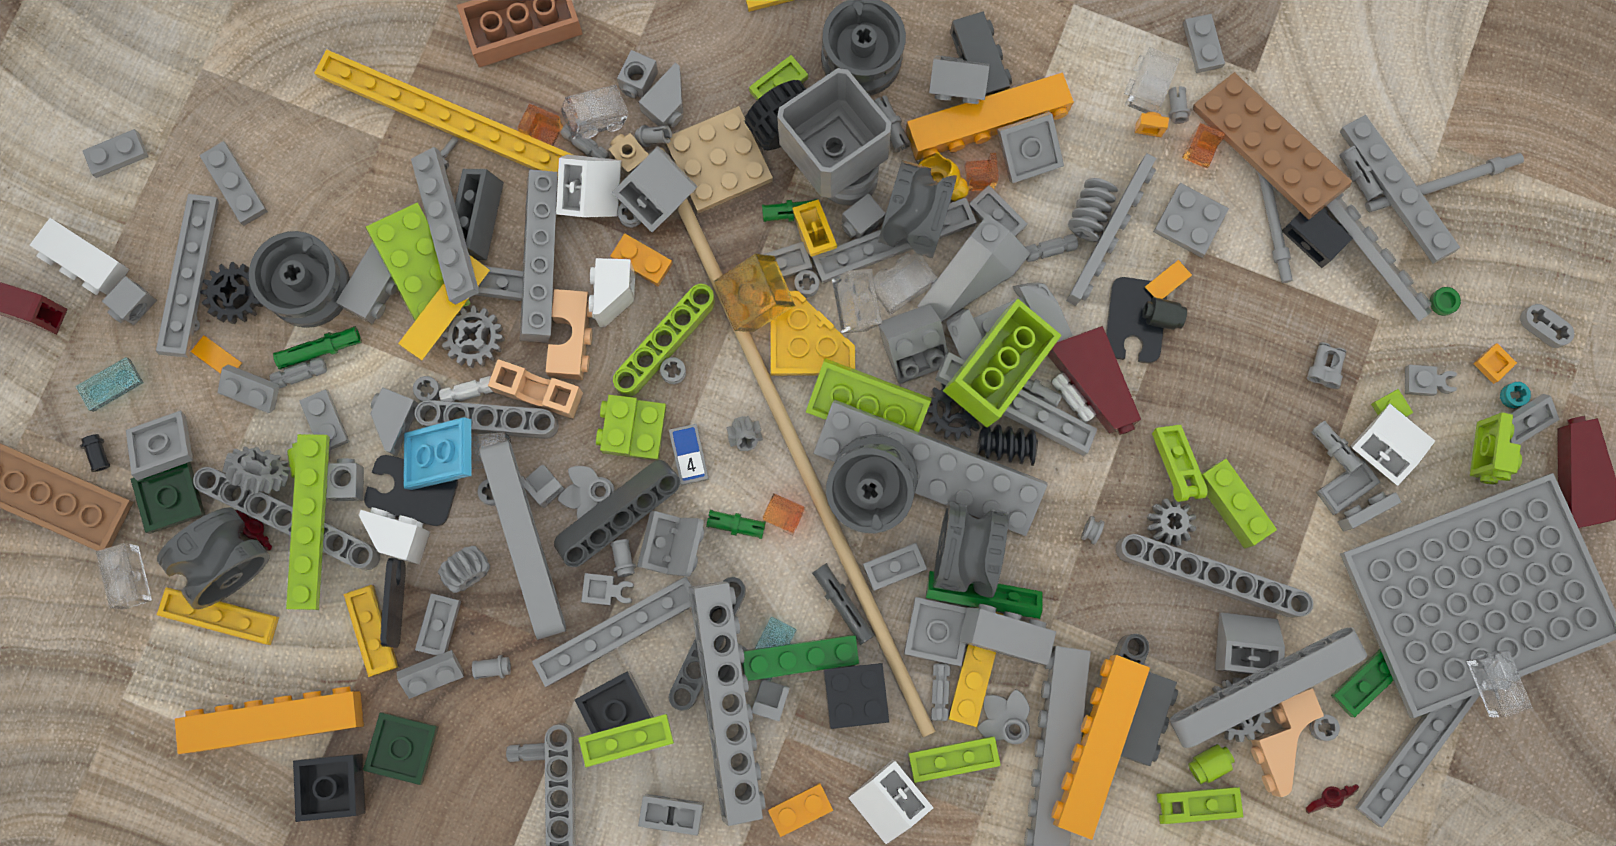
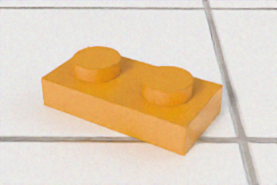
(644, 260)
(800, 810)

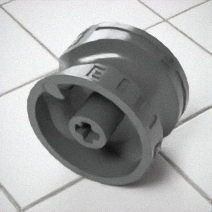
(865, 40)
(917, 209)
(298, 279)
(872, 484)
(970, 550)
(213, 557)

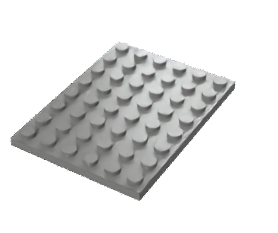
(1481, 583)

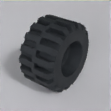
(763, 114)

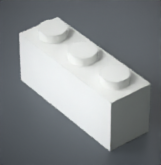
(78, 258)

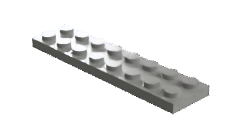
(943, 469)

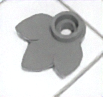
(582, 492)
(1004, 713)

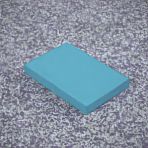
(437, 454)

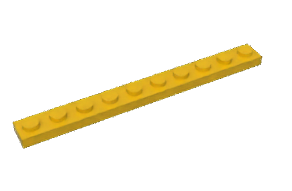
(438, 113)

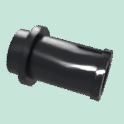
(95, 452)

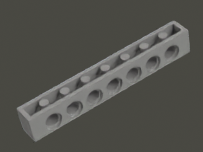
(749, 805)

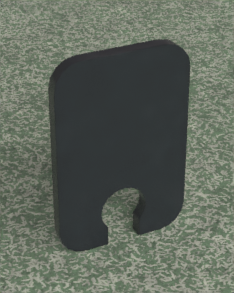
(1127, 320)
(426, 504)
(393, 603)

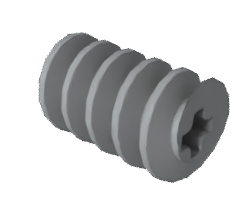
(1090, 208)

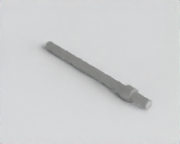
(1492, 167)
(1280, 253)

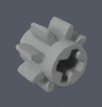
(744, 433)

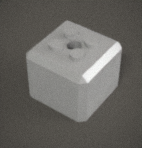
(832, 112)

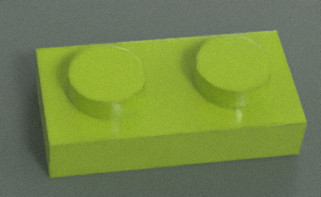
(785, 71)

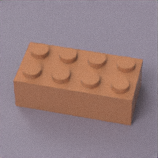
(514, 27)

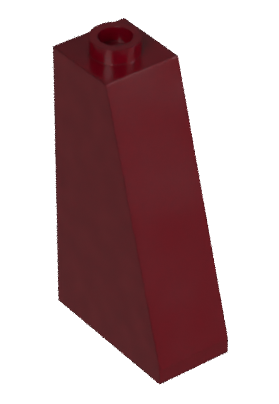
(31, 308)
(1097, 376)
(1586, 472)

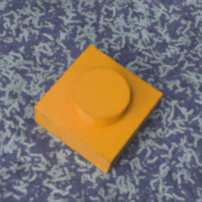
(1151, 124)
(1495, 363)

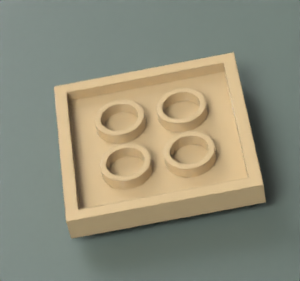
(719, 159)

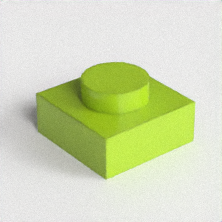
(1396, 400)

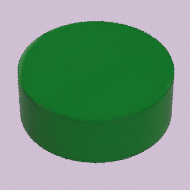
(1445, 301)

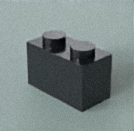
(1317, 237)

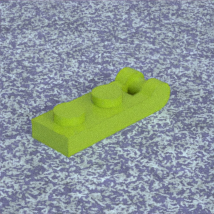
(1180, 463)
(1201, 805)

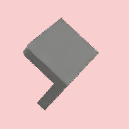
(542, 486)
(770, 700)

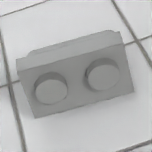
(671, 544)

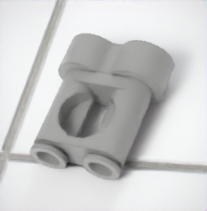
(1328, 376)

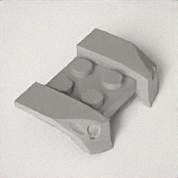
(969, 331)

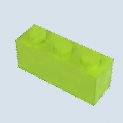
(1237, 504)

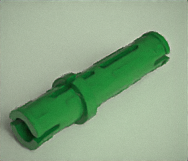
(309, 350)

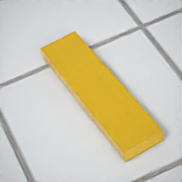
(436, 318)
(220, 617)

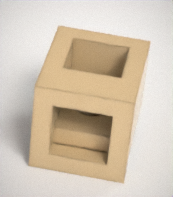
(620, 145)

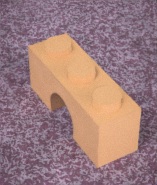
(570, 358)
(534, 390)

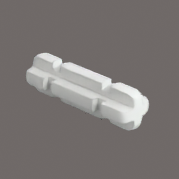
(465, 390)
(1073, 397)

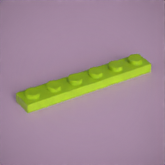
(308, 522)

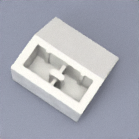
(587, 186)
(613, 289)
(1393, 444)
(395, 538)
(890, 802)

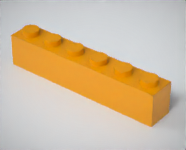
(977, 123)
(268, 722)
(1100, 746)

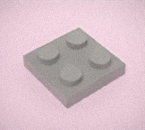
(1030, 147)
(1191, 220)
(159, 445)
(936, 632)

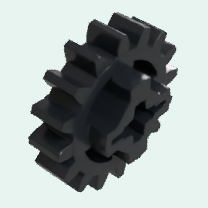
(221, 286)
(963, 417)

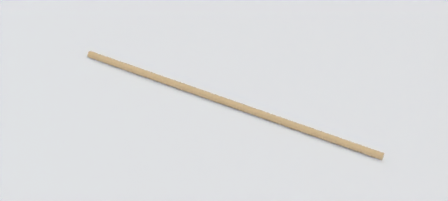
(813, 486)

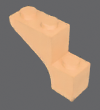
(1278, 748)

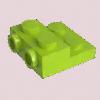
(631, 427)
(1492, 453)

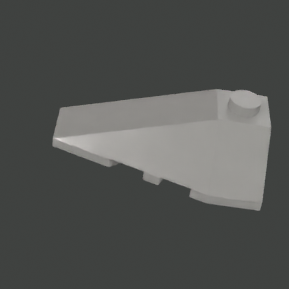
(981, 264)

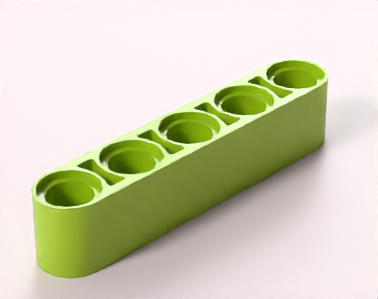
(669, 327)

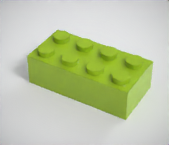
(1002, 363)

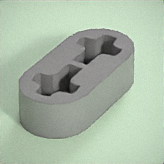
(1547, 325)

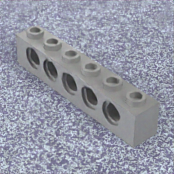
(538, 256)

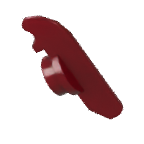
(254, 530)
(1332, 798)

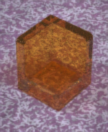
(540, 124)
(1203, 145)
(982, 173)
(783, 514)

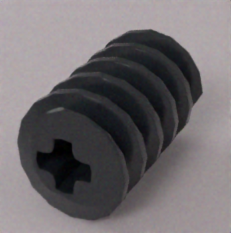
(1008, 443)

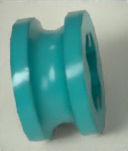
(1523, 389)

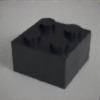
(856, 696)
(613, 704)
(329, 787)

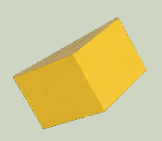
(814, 228)

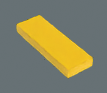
(366, 621)

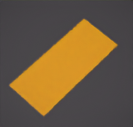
(1168, 280)
(214, 354)

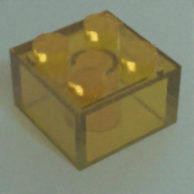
(754, 293)

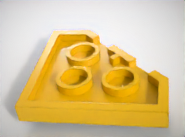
(804, 339)

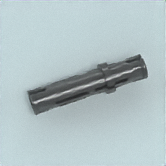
(842, 602)

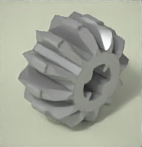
(1181, 525)
(464, 569)

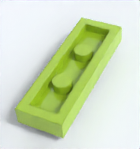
(626, 740)
(954, 759)

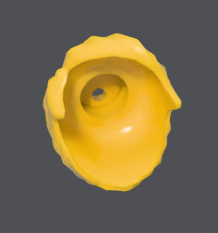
(943, 168)

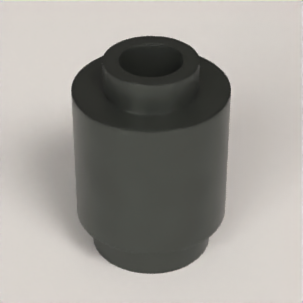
(1165, 313)

